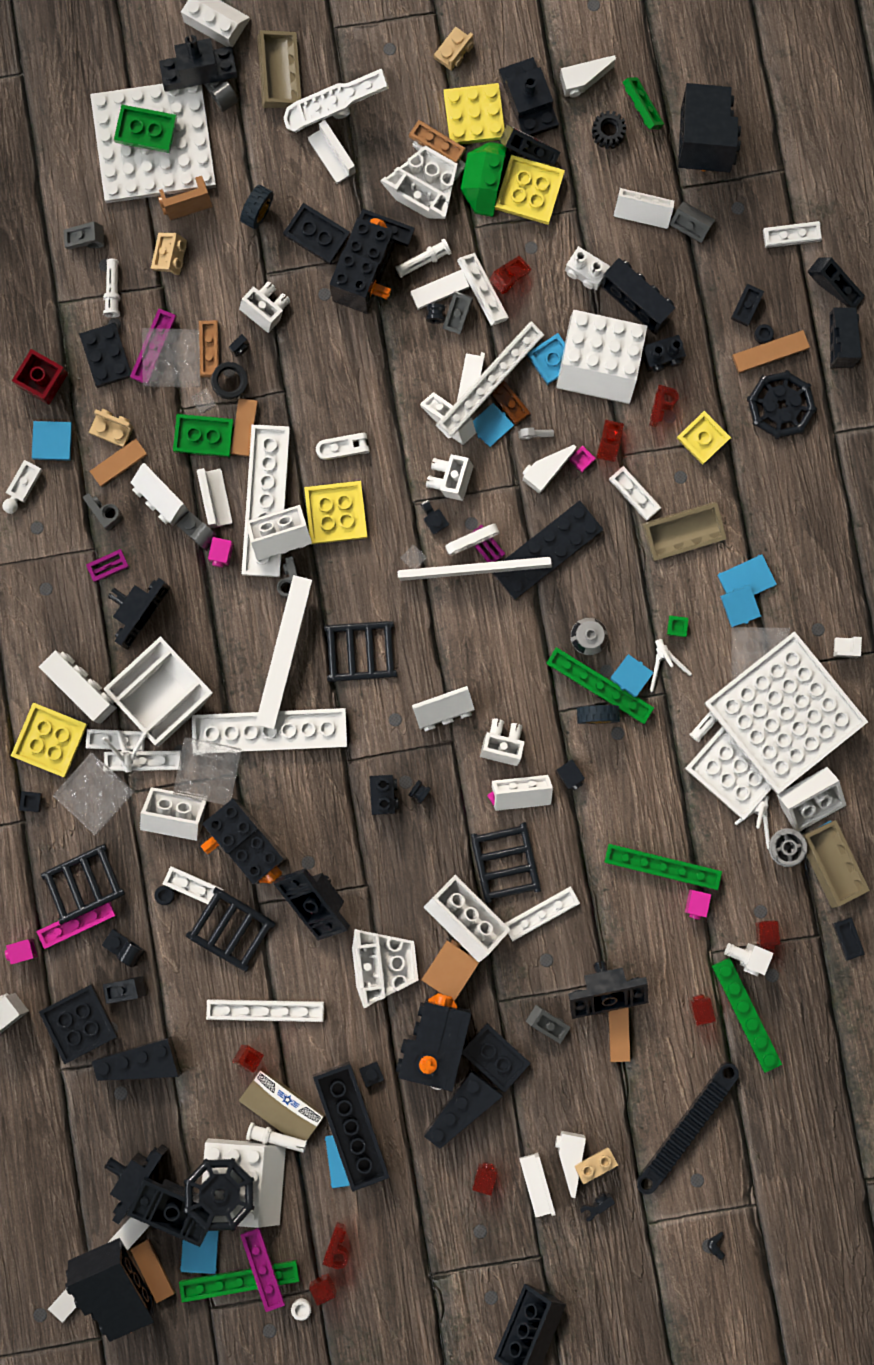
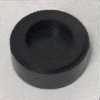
(763, 334)
(164, 895)

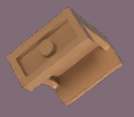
(187, 202)
(450, 969)

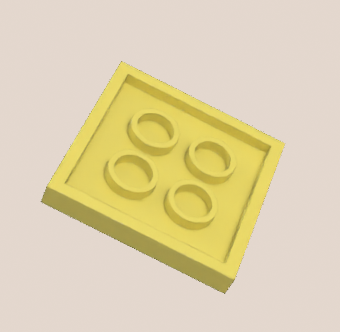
(474, 113)
(529, 189)
(335, 512)
(49, 740)

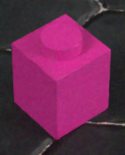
(220, 552)
(697, 904)
(21, 951)

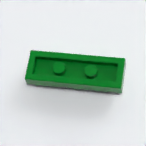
(643, 103)

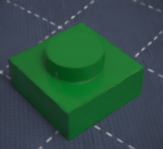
(677, 626)

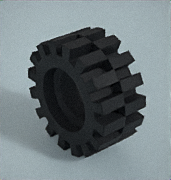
(611, 119)

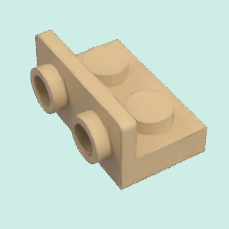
(453, 48)
(169, 253)
(111, 428)
(596, 1165)

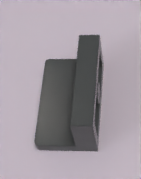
(692, 222)

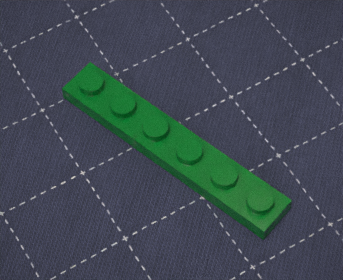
(599, 685)
(663, 866)
(746, 1015)
(233, 1282)

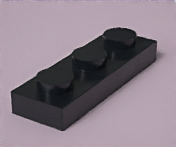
(401, 232)

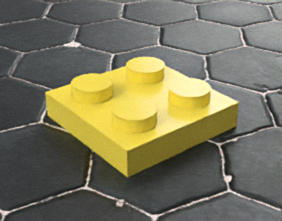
(703, 437)

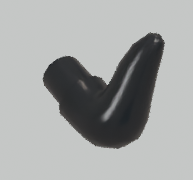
(714, 1248)

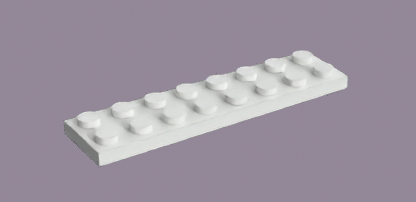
(265, 490)
(292, 730)

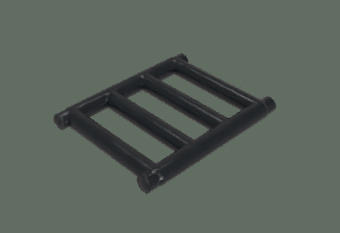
(350, 628)
(525, 848)
(99, 900)
(210, 944)

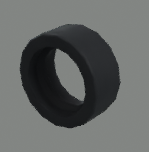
(243, 380)

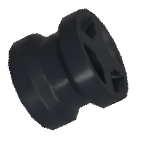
(435, 313)
(419, 791)

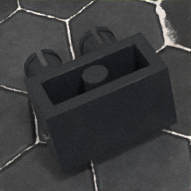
(663, 353)
(382, 794)

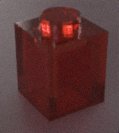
(767, 934)
(702, 1010)
(248, 1058)
(484, 1178)
(322, 1289)

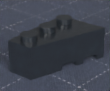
(844, 338)

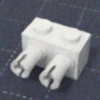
(586, 268)
(261, 309)
(456, 476)
(502, 748)
(752, 958)

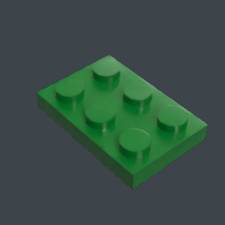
(145, 128)
(203, 435)

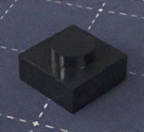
(239, 346)
(30, 801)
(371, 1074)

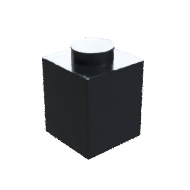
(570, 775)

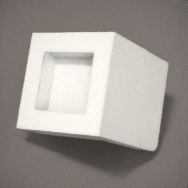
(847, 647)

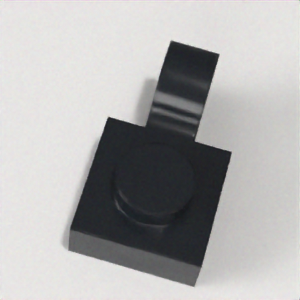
(435, 519)
(602, 1203)

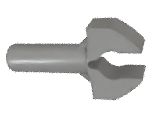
(528, 433)

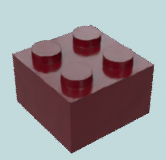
(40, 376)

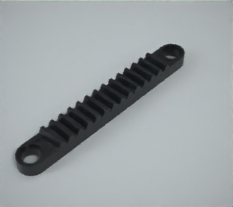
(687, 1128)

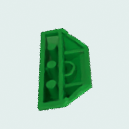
(483, 177)

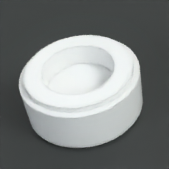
(301, 1309)

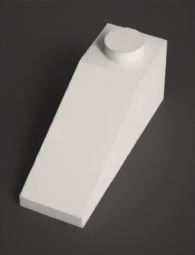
(580, 77)
(438, 407)
(544, 470)
(570, 1151)

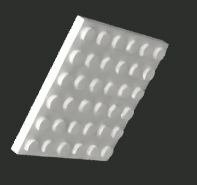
(142, 172)
(786, 712)

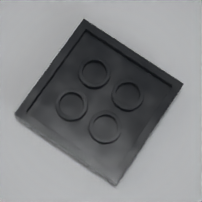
(78, 1024)

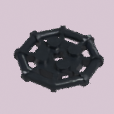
(792, 401)
(231, 1195)

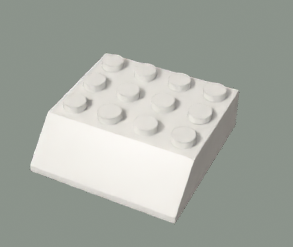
(601, 356)
(158, 692)
(264, 1164)

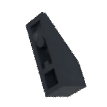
(529, 146)
(835, 281)

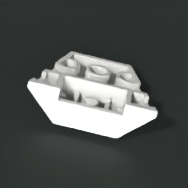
(423, 183)
(382, 965)

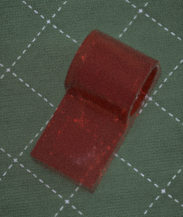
(508, 274)
(660, 403)
(610, 441)
(334, 1248)

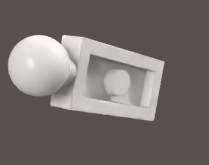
(21, 486)

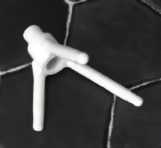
(662, 654)
(125, 757)
(761, 811)

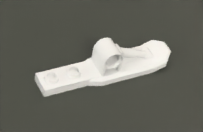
(333, 101)

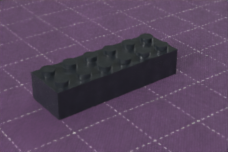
(350, 1126)

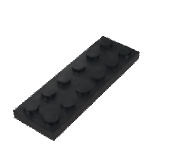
(557, 541)

